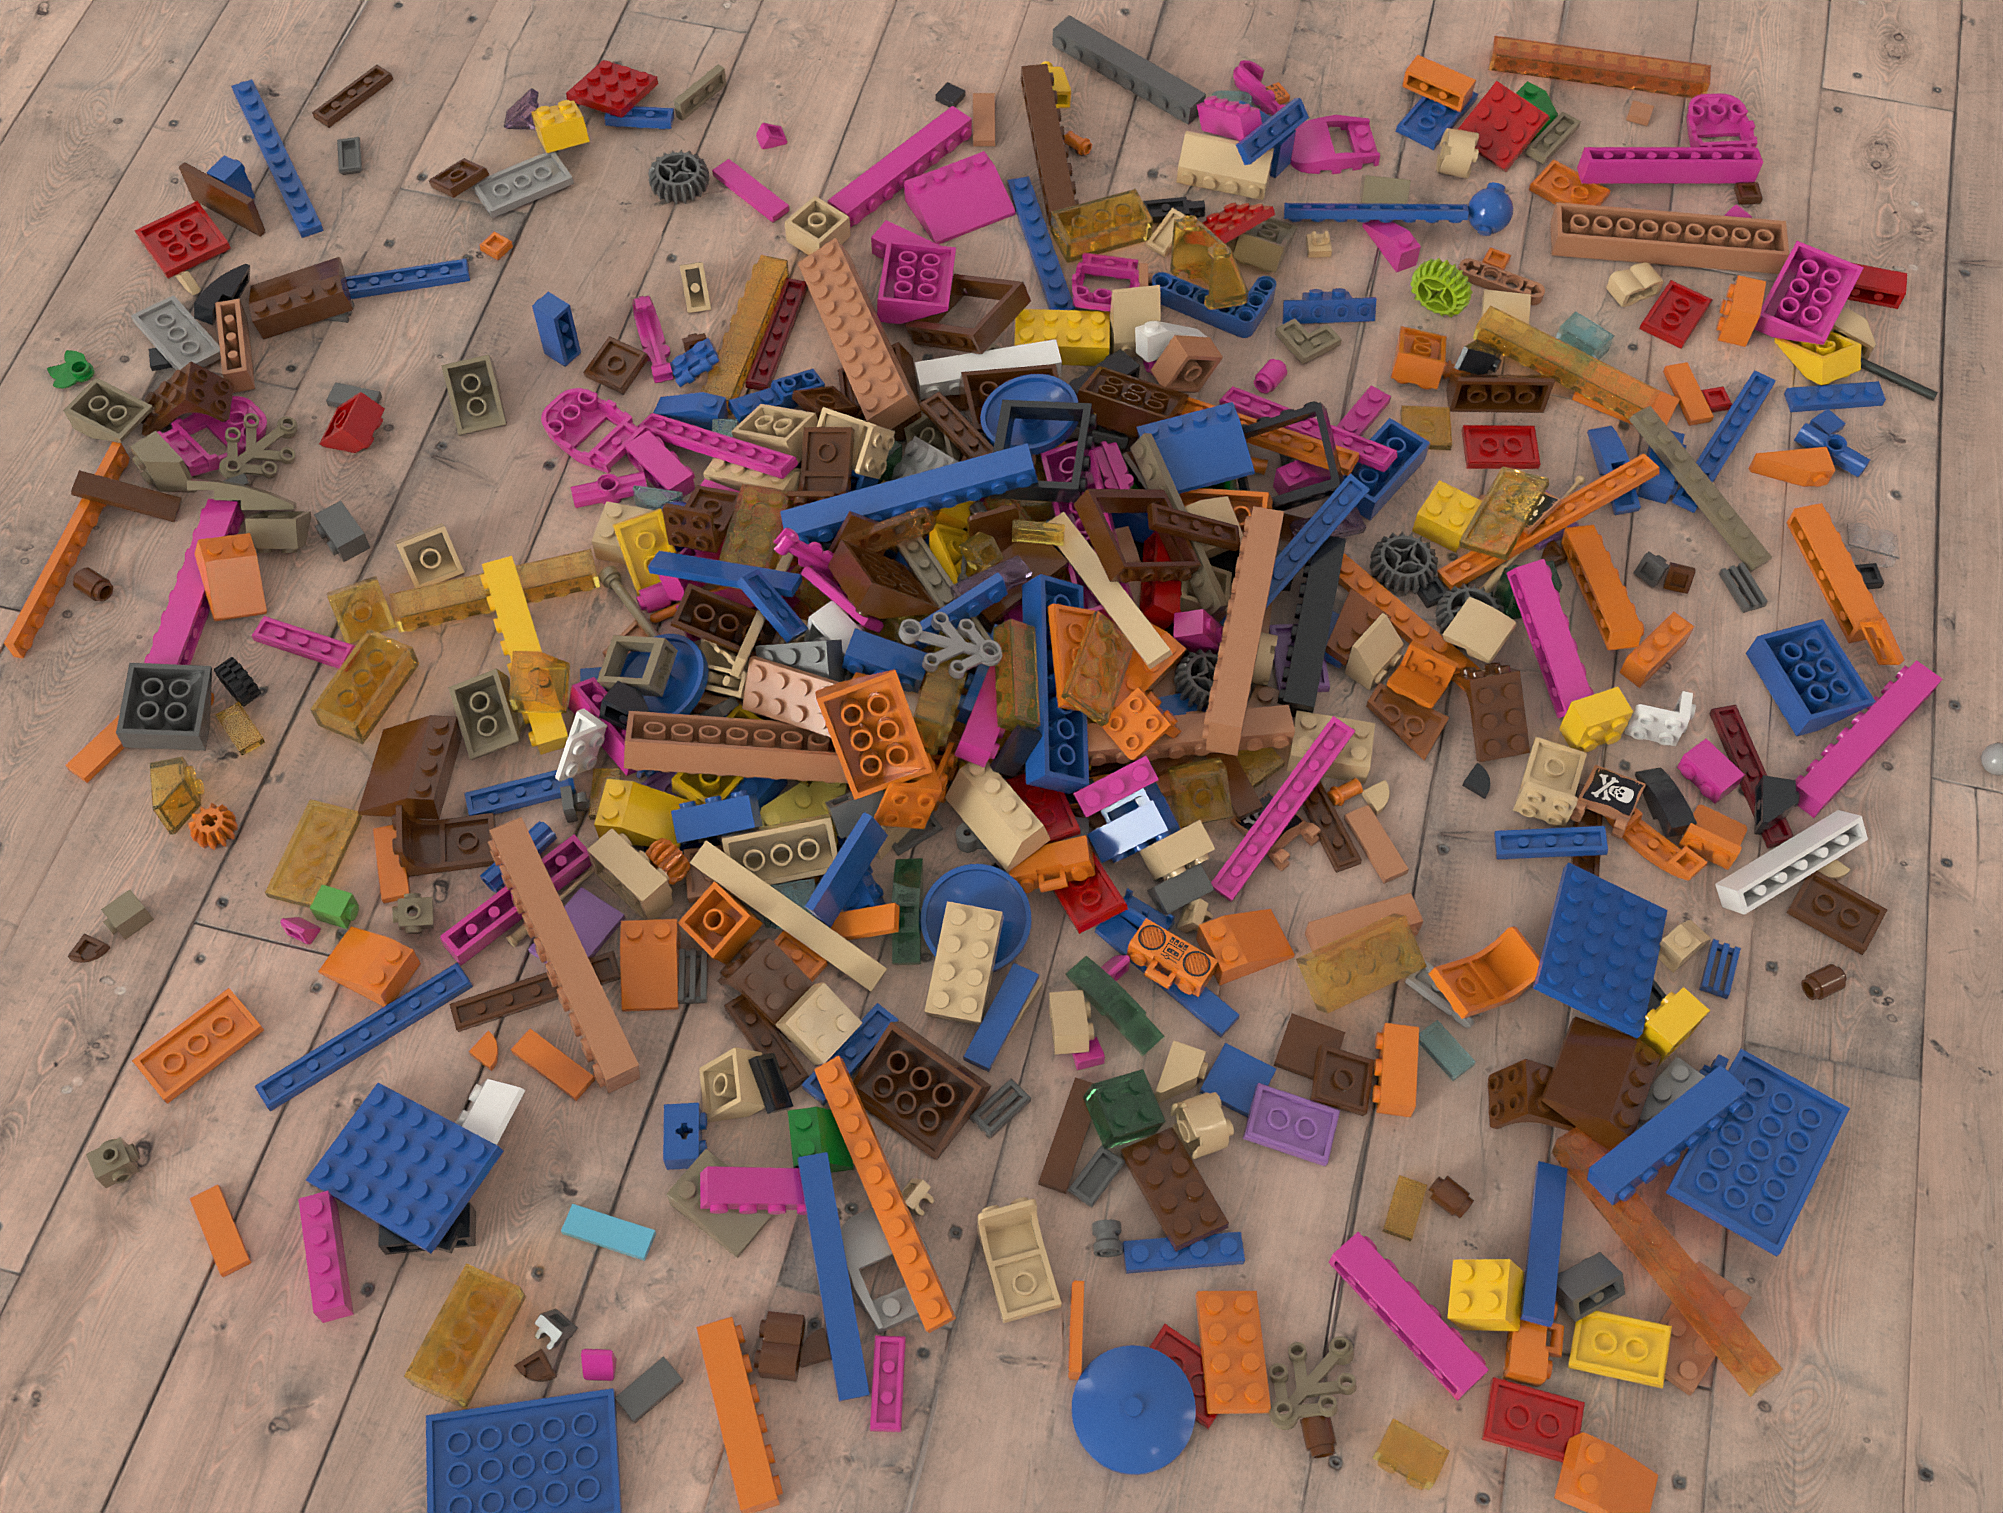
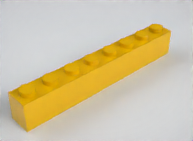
(520, 635)

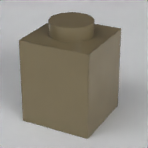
(126, 915)

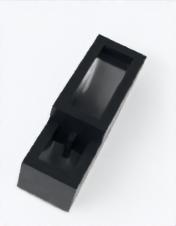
(225, 288)
(1665, 802)

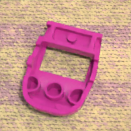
(1719, 117)
(1315, 151)
(1101, 266)
(577, 415)
(193, 455)

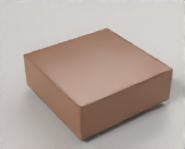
(1639, 113)

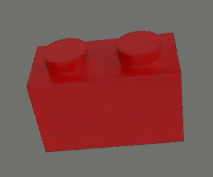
(353, 424)

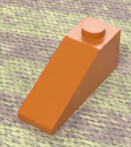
(1797, 466)

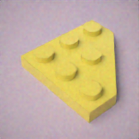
(802, 803)

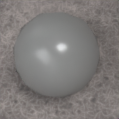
(1993, 758)

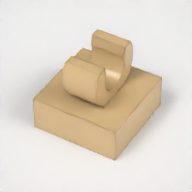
(1318, 245)
(1193, 915)
(914, 1192)

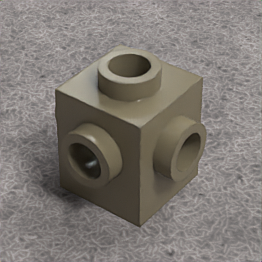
(416, 923)
(114, 1162)

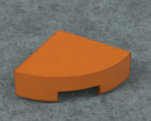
(486, 1051)

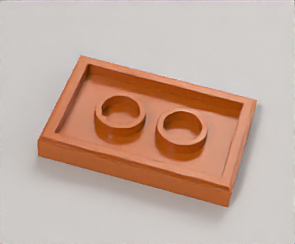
(1564, 185)

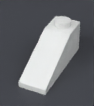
(1155, 336)

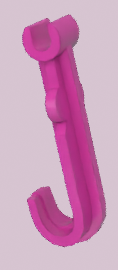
(1248, 79)
(652, 338)
(1113, 466)
(807, 554)

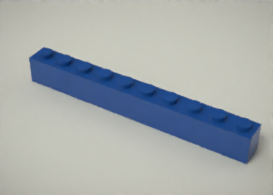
(929, 489)

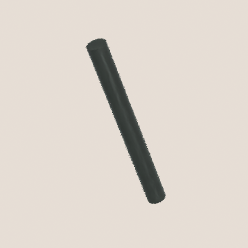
(1898, 379)

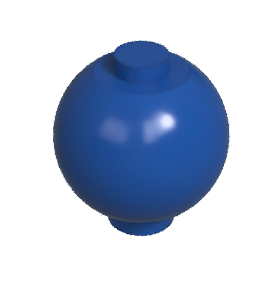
(1490, 209)

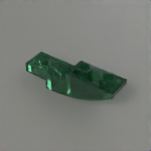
(909, 896)
(1115, 1004)

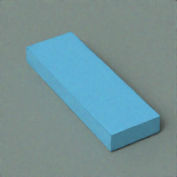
(608, 1232)

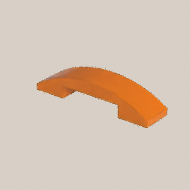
(1660, 850)

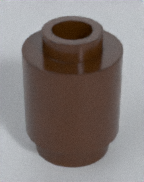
(92, 584)
(1824, 982)
(1450, 1196)
(1318, 1436)

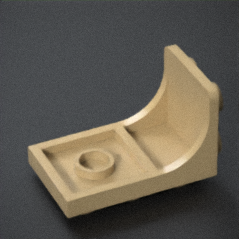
(870, 442)
(1550, 782)
(1017, 1259)

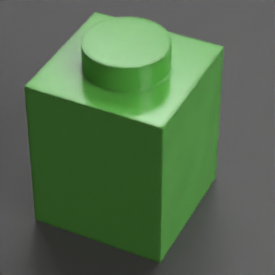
(334, 906)

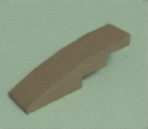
(250, 497)

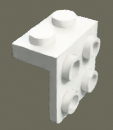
(1661, 724)
(582, 745)

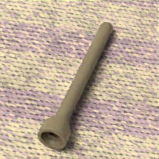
(611, 579)

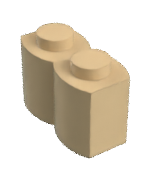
(1634, 284)

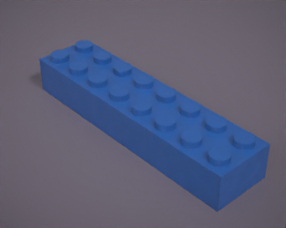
(1061, 754)

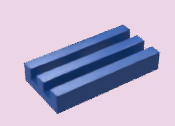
(1725, 950)

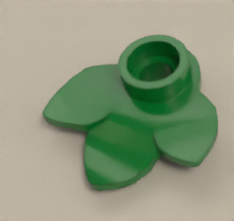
(72, 371)

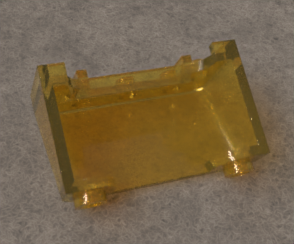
(1207, 257)

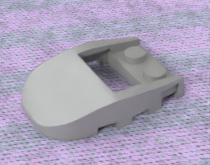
(864, 1246)

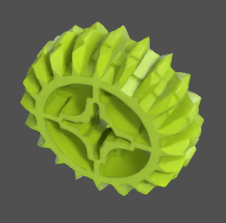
(1441, 287)

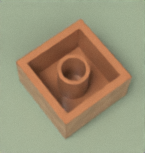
(1186, 363)

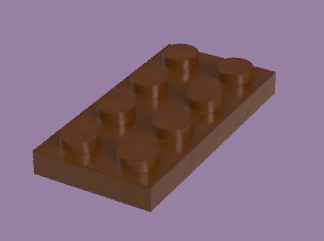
(1174, 1189)

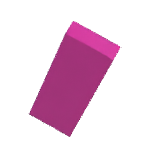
(888, 1384)

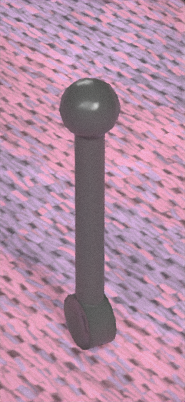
(962, 576)

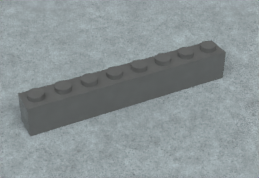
(1128, 69)

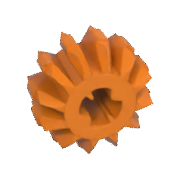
(213, 826)
(668, 858)

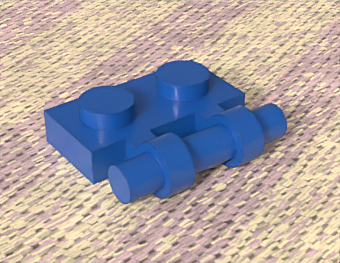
(694, 362)

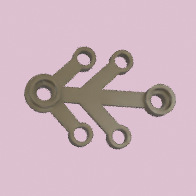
(257, 450)
(1311, 1385)

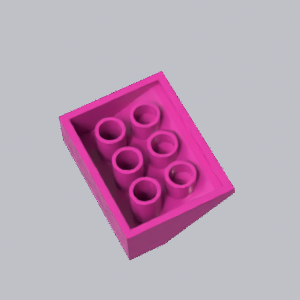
(958, 198)
(914, 281)
(1807, 295)

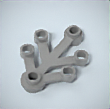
(954, 644)

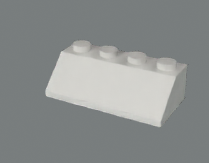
(490, 1109)

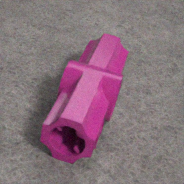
(607, 488)

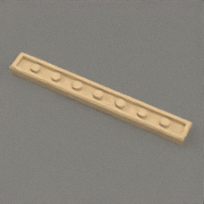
(1112, 596)
(756, 627)
(788, 916)

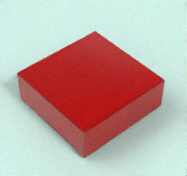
(1717, 399)

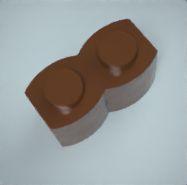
(781, 1346)

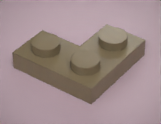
(1307, 345)

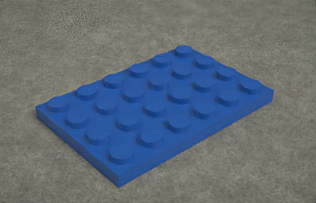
(1601, 950)
(1762, 1159)
(405, 1167)
(526, 1457)

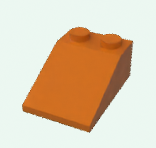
(1419, 358)
(231, 576)
(1243, 943)
(649, 964)
(371, 965)
(1604, 1478)

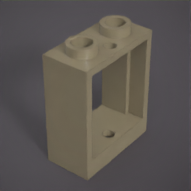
(657, 668)

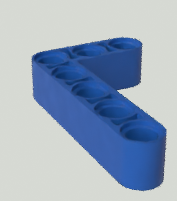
(1236, 320)

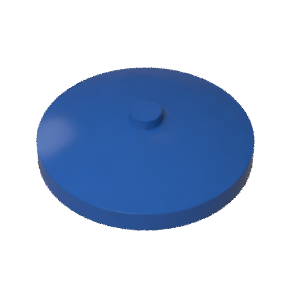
(1039, 434)
(685, 681)
(983, 888)
(1133, 1410)

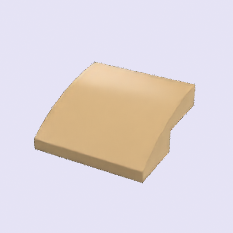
(1511, 303)
(1479, 630)

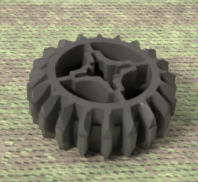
(678, 176)
(1403, 563)
(1458, 597)
(1196, 687)

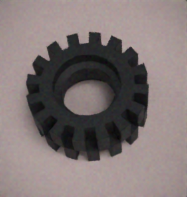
(237, 681)

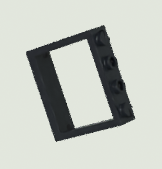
(1044, 410)
(1288, 417)

